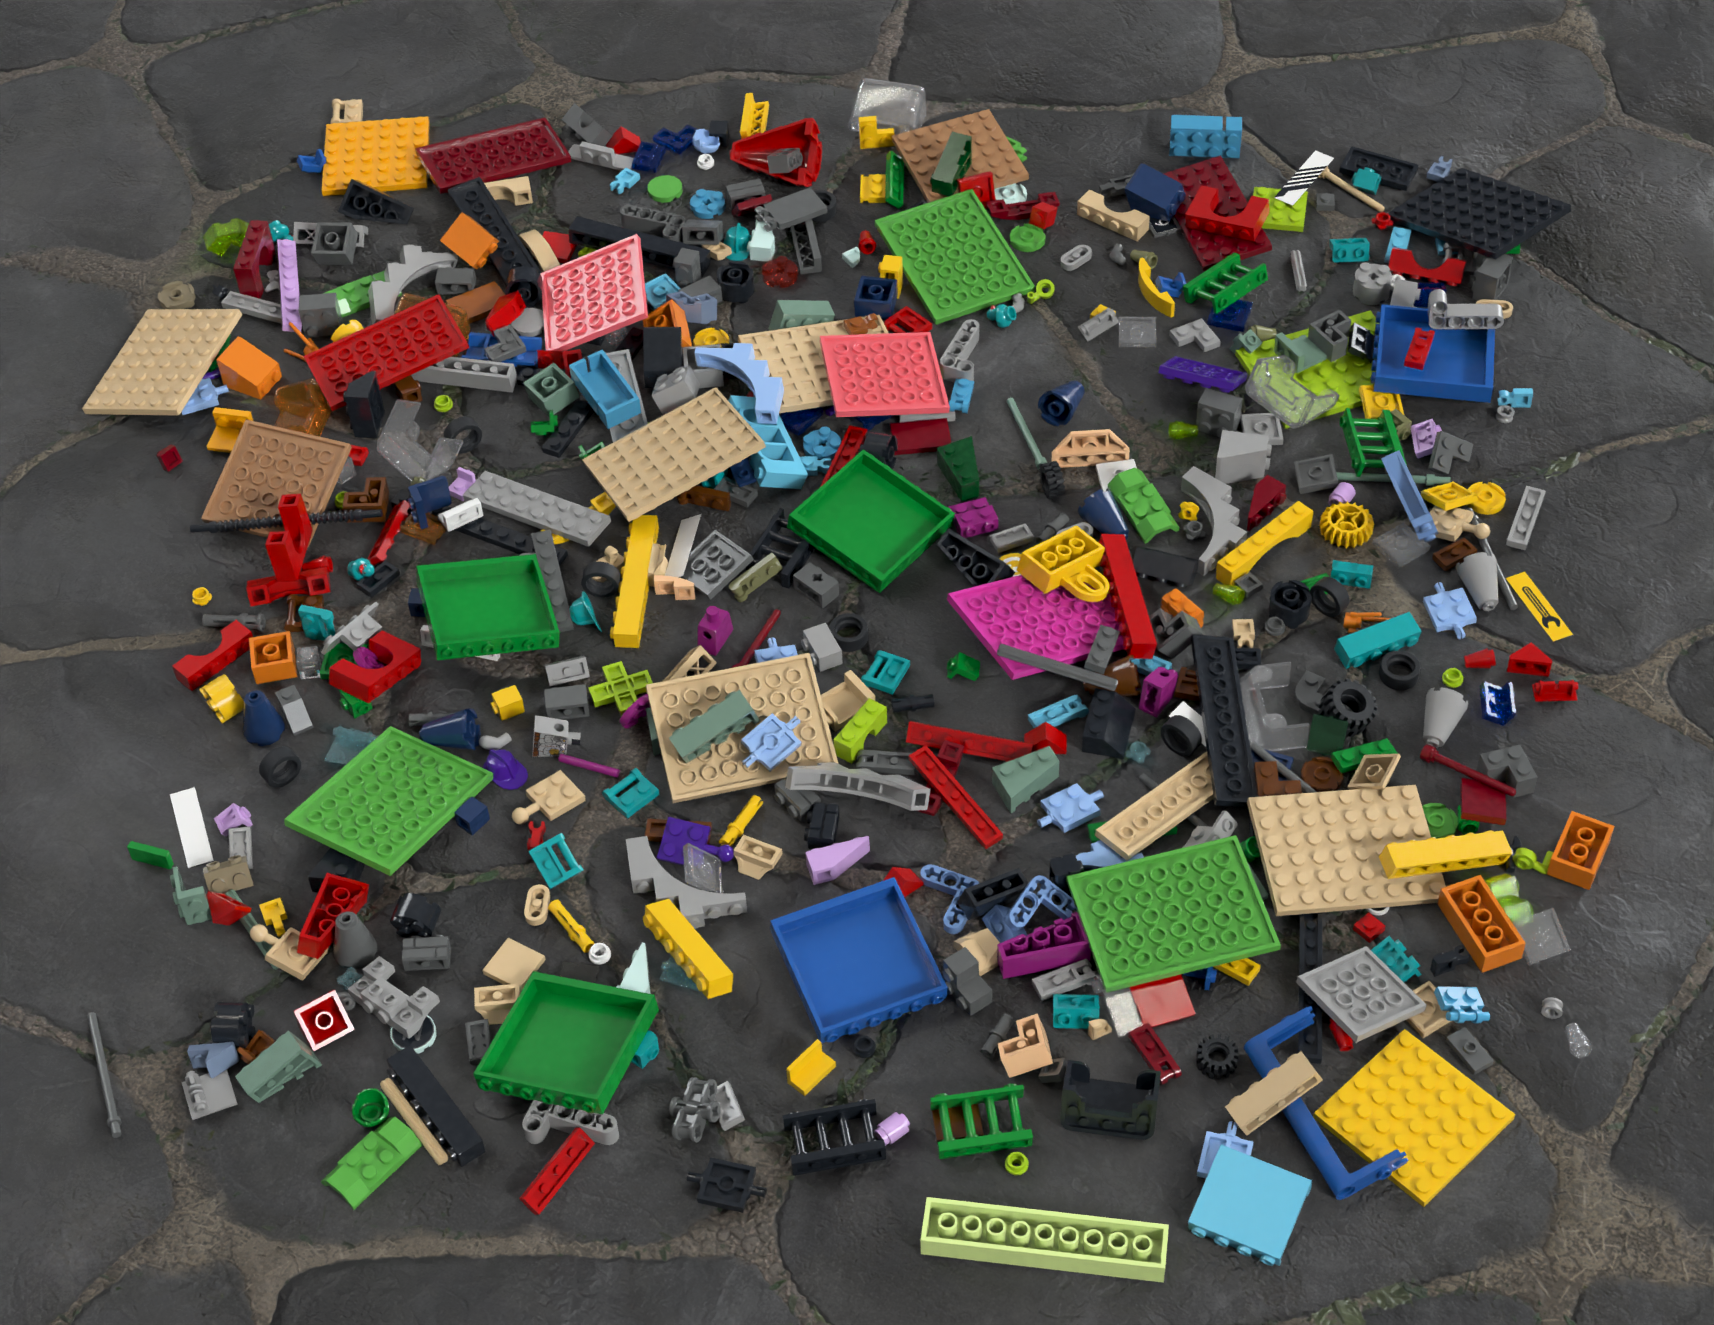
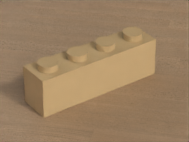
(1273, 1093)

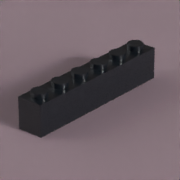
(435, 1105)

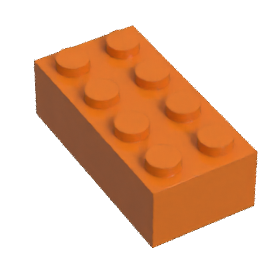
(1481, 923)

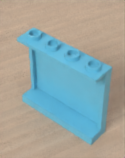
(1249, 1205)

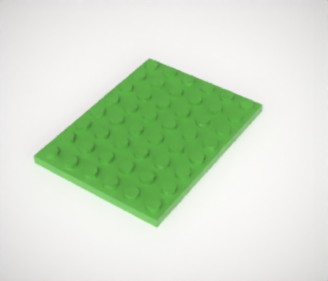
(954, 256)
(389, 800)
(1172, 913)

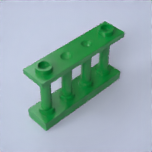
(1223, 272)
(1387, 435)
(972, 1142)

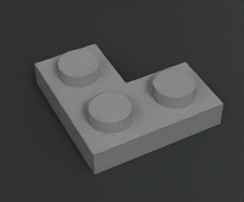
(1195, 331)

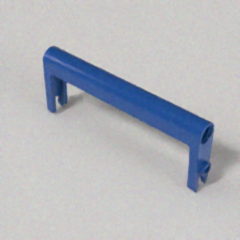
(1324, 1157)

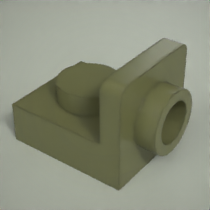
(1402, 424)

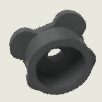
(1194, 530)

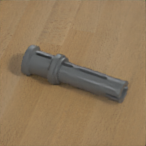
(249, 621)

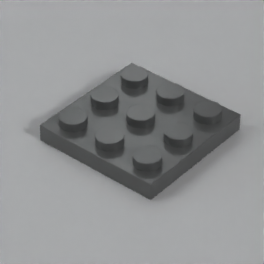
(715, 564)

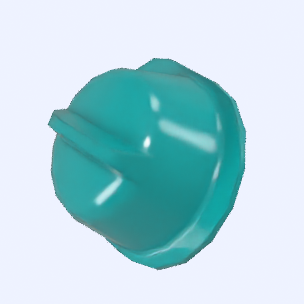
(738, 238)
(583, 612)

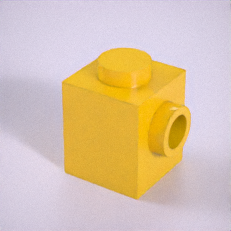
(507, 703)

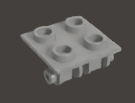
(208, 1094)

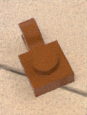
(860, 326)

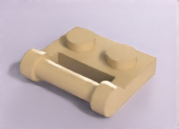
(352, 113)

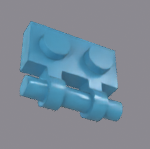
(1459, 1000)

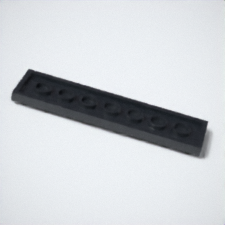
(478, 203)

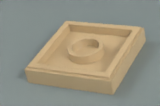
(513, 963)
(1432, 1017)

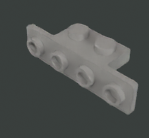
(600, 156)
(357, 632)
(1221, 829)

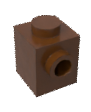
(408, 389)

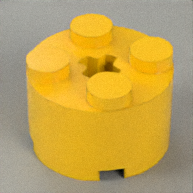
(222, 698)

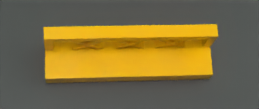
(750, 114)

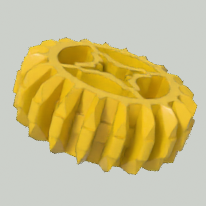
(1347, 519)

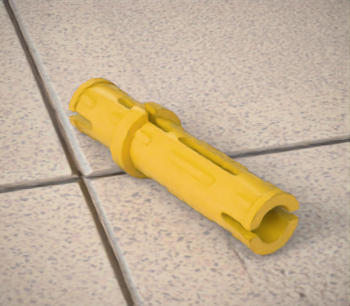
(737, 828)
(583, 940)

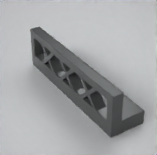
(813, 249)

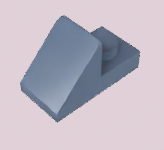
(214, 1056)

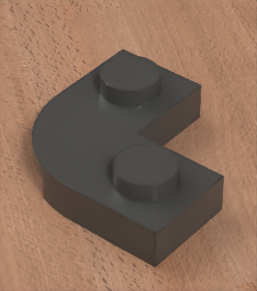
(1308, 692)

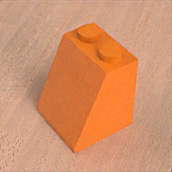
(470, 241)
(248, 369)

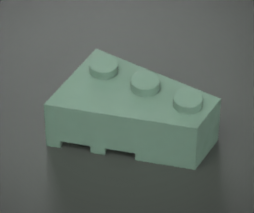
(800, 313)
(1025, 776)
(276, 1066)

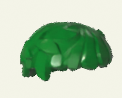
(370, 1107)

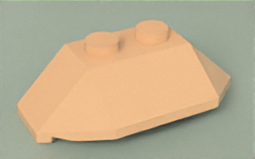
(1090, 448)

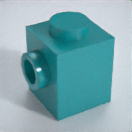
(1366, 180)
(647, 1050)

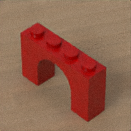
(1243, 225)
(289, 547)
(371, 683)

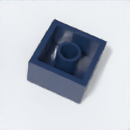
(876, 297)

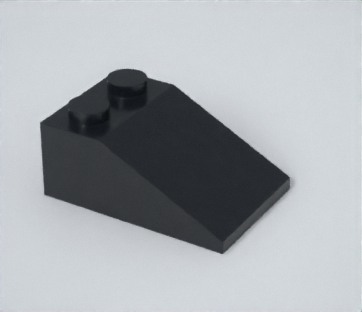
(661, 352)

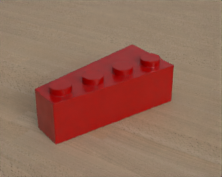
(334, 897)

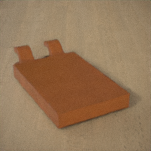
(478, 301)

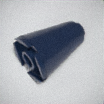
(1061, 403)
(1103, 513)
(261, 720)
(453, 731)

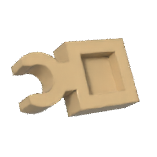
(718, 251)
(1243, 632)

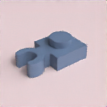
(1439, 170)

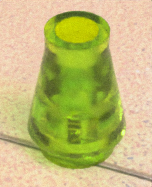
(1182, 430)
(1230, 593)

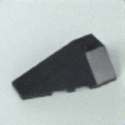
(371, 204)

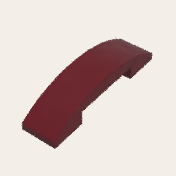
(1019, 210)
(950, 757)

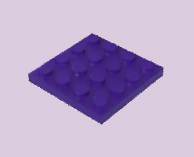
(1203, 373)

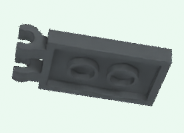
(791, 210)

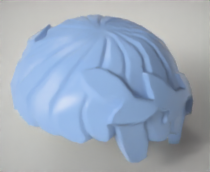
(704, 142)

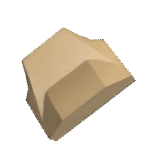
(658, 562)
(755, 857)
(982, 946)
(496, 1001)

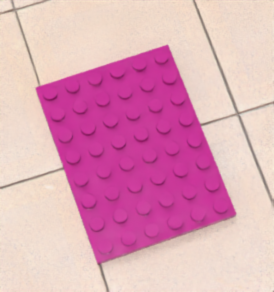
(1030, 620)

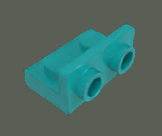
(1350, 250)
(1352, 574)
(1393, 956)
(1074, 1010)

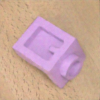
(462, 483)
(232, 818)

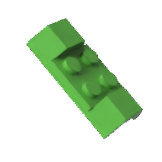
(354, 295)
(1142, 504)
(372, 1161)

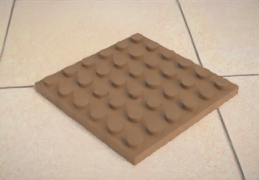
(990, 151)
(271, 464)

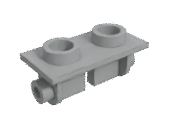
(1098, 324)

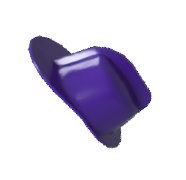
(506, 770)

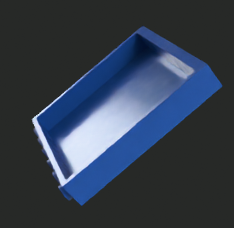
(1456, 367)
(858, 960)

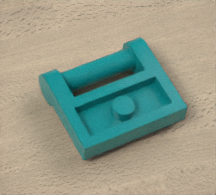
(313, 622)
(890, 674)
(635, 797)
(549, 864)

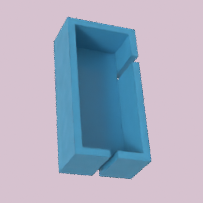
(1204, 136)
(605, 389)

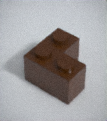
(373, 498)
(1268, 782)

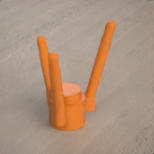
(310, 345)
(1354, 620)

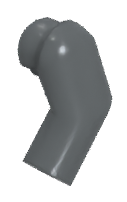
(1116, 255)
(347, 1000)

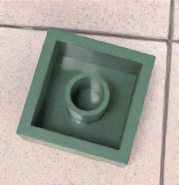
(551, 389)

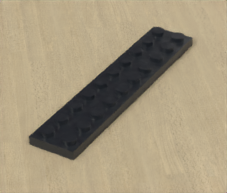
(1224, 720)

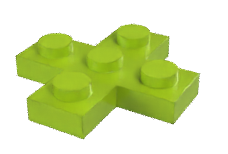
(619, 687)

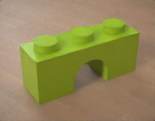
(851, 738)

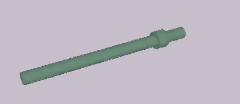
(1026, 433)
(1429, 479)

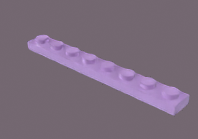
(288, 284)

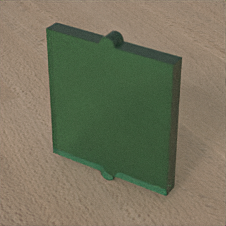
(1326, 735)

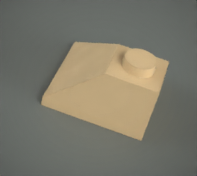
(1374, 771)

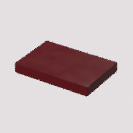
(920, 435)
(1482, 802)

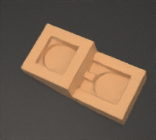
(680, 587)

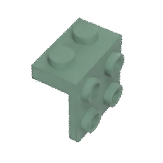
(192, 902)

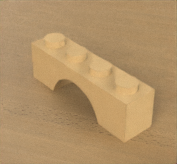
(514, 190)
(1130, 224)

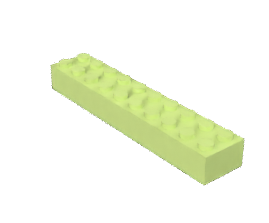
(1044, 1239)

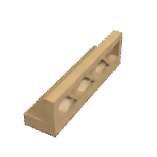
(688, 661)

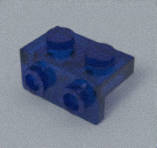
(1497, 702)

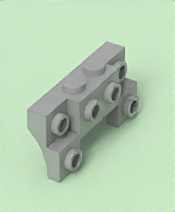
(389, 1002)

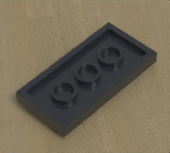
(1393, 171)

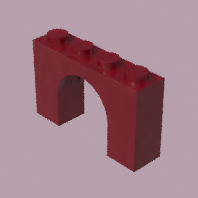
(255, 251)

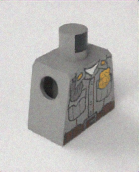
(552, 737)

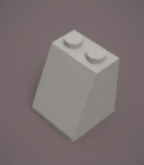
(1242, 456)

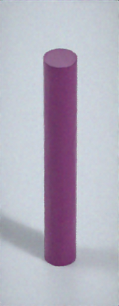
(589, 765)

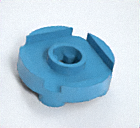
(715, 203)
(822, 436)

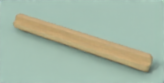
(414, 1121)

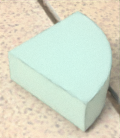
(851, 257)

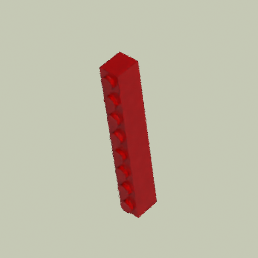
(1127, 597)

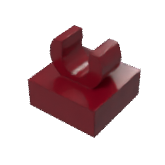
(169, 457)

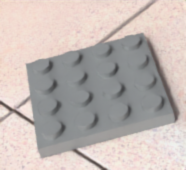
(1361, 994)

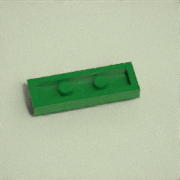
(1350, 758)

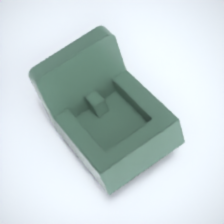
(1248, 341)

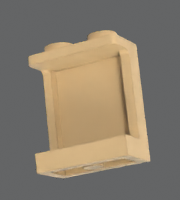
(845, 700)

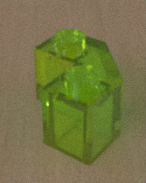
(221, 236)
(1505, 889)

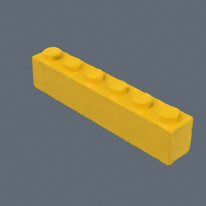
(1445, 854)
(688, 948)

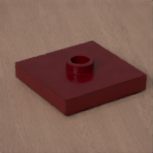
(749, 205)

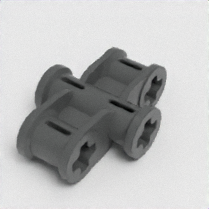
(694, 1109)

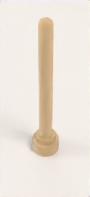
(1355, 192)

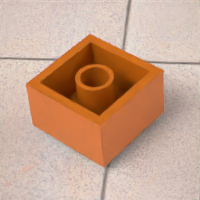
(272, 657)

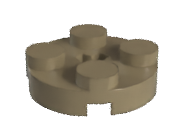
(185, 297)

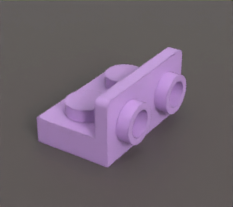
(1424, 437)

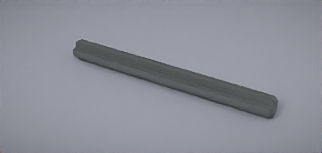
(1057, 667)

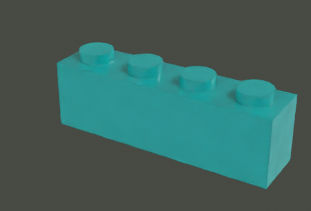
(1377, 640)

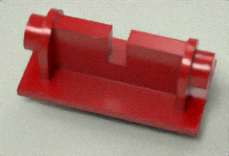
(547, 357)
(1555, 692)

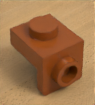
(259, 1043)

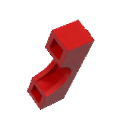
(1403, 262)
(268, 589)
(195, 670)

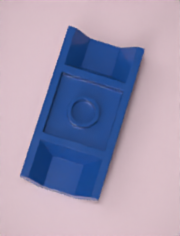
(479, 341)

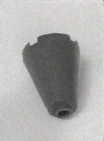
(353, 942)

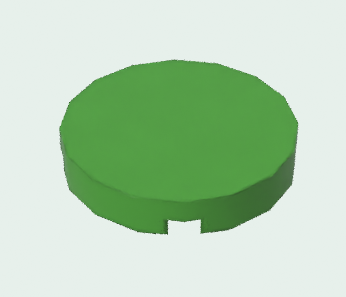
(664, 188)
(1027, 238)
(1440, 820)

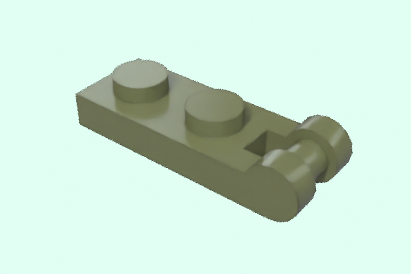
(755, 577)

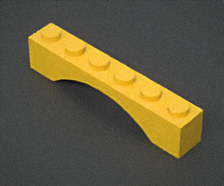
(1288, 524)

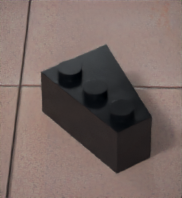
(337, 864)

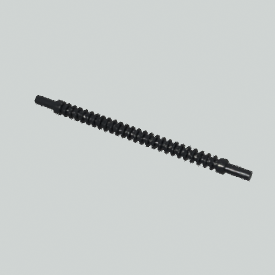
(214, 527)

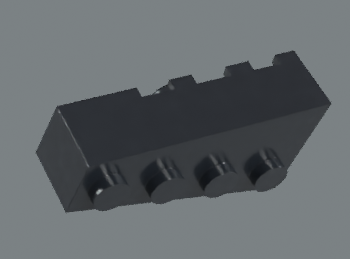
(974, 562)

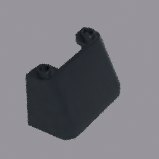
(1109, 1106)

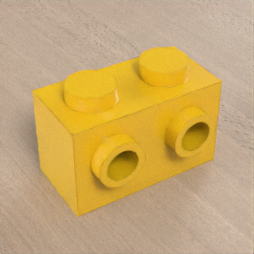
(892, 268)

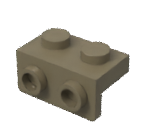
(228, 875)

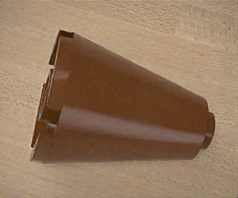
(1125, 673)

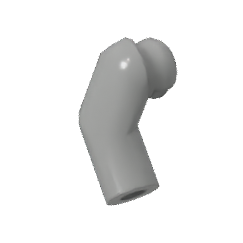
(1018, 302)
(494, 743)

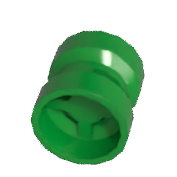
(1250, 849)

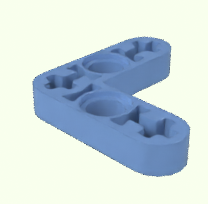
(954, 890)
(1042, 896)

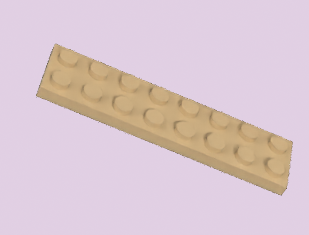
(1159, 810)

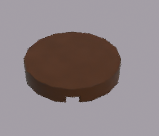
(1322, 774)

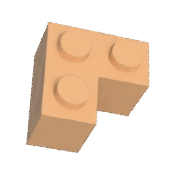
(1027, 1050)

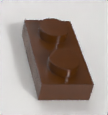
(1454, 553)

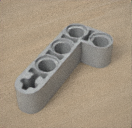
(1462, 315)
(954, 360)
(600, 1129)

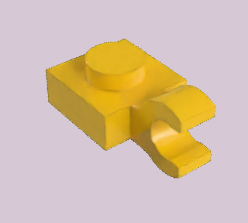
(274, 913)

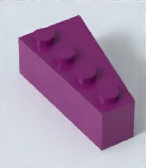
(1044, 948)

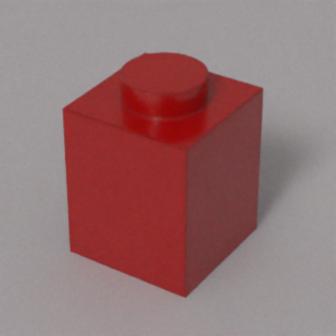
(1043, 215)

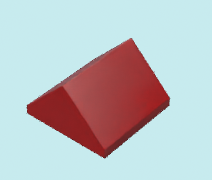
(323, 1020)

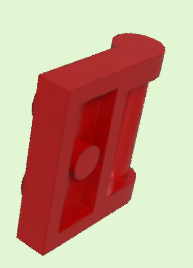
(909, 320)

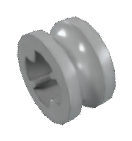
(1504, 414)
(1552, 1008)

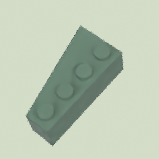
(713, 726)

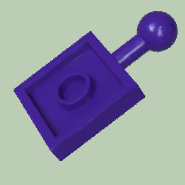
(679, 833)

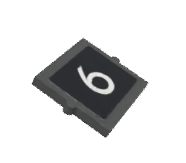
(1161, 228)

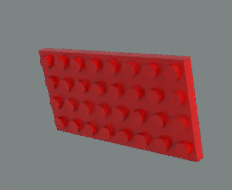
(390, 347)

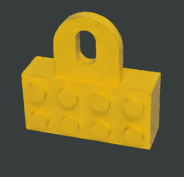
(1068, 562)

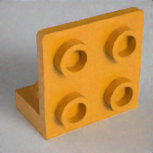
(228, 426)

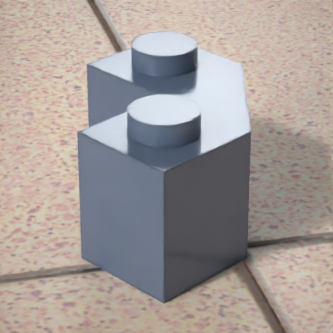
(697, 308)

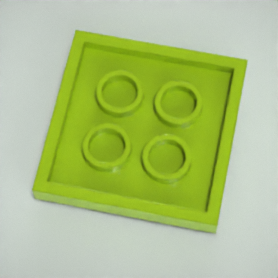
(1283, 215)

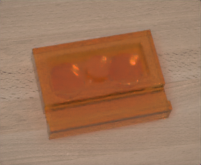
(430, 534)

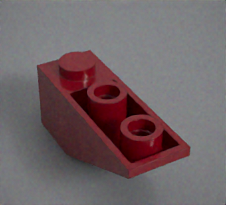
(1266, 497)

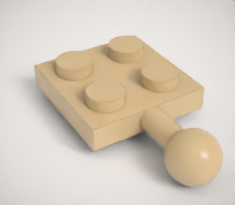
(1455, 521)
(550, 796)
(284, 951)

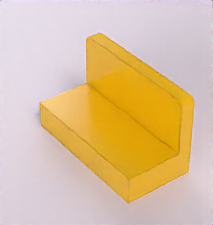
(809, 1068)

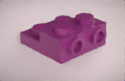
(974, 517)

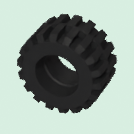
(1355, 697)

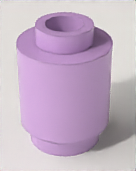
(1343, 493)
(892, 1128)

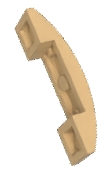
(540, 250)

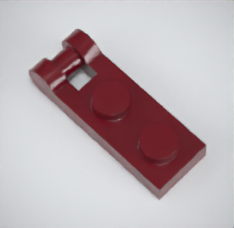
(1154, 1052)

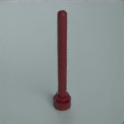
(759, 639)
(1430, 754)

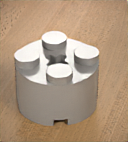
(1372, 283)

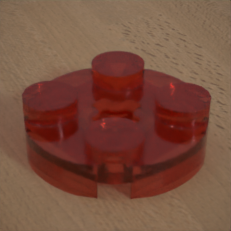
(772, 276)

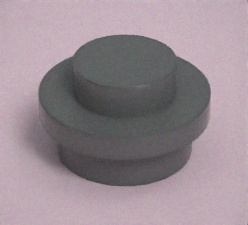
(1275, 626)

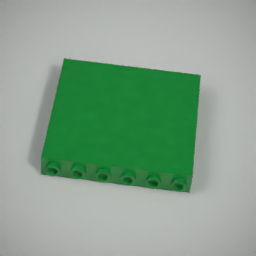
(871, 520)
(487, 607)
(566, 1042)

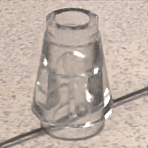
(1578, 1042)

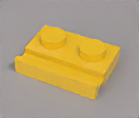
(873, 188)

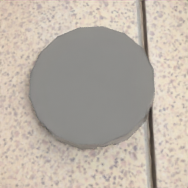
(529, 323)

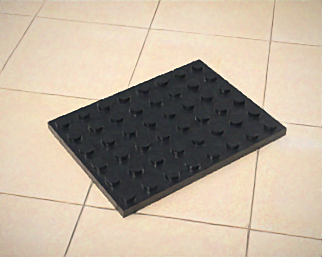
(1479, 213)

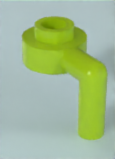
(1045, 283)
(1527, 859)

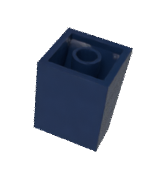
(1154, 193)

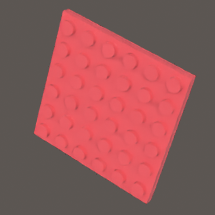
(594, 295)
(883, 374)

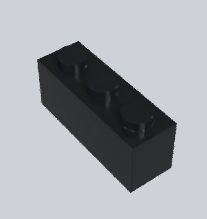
(998, 890)

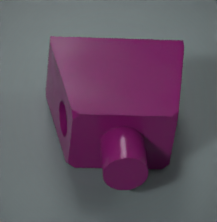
(714, 629)
(1158, 690)

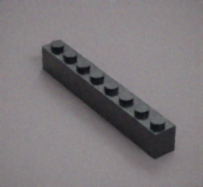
(654, 249)

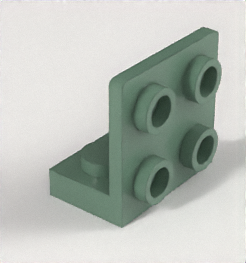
(1300, 351)

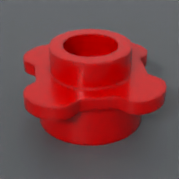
(1382, 220)

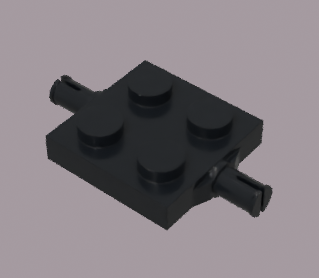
(726, 1184)

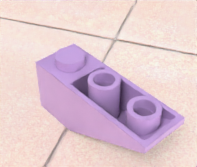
(833, 860)

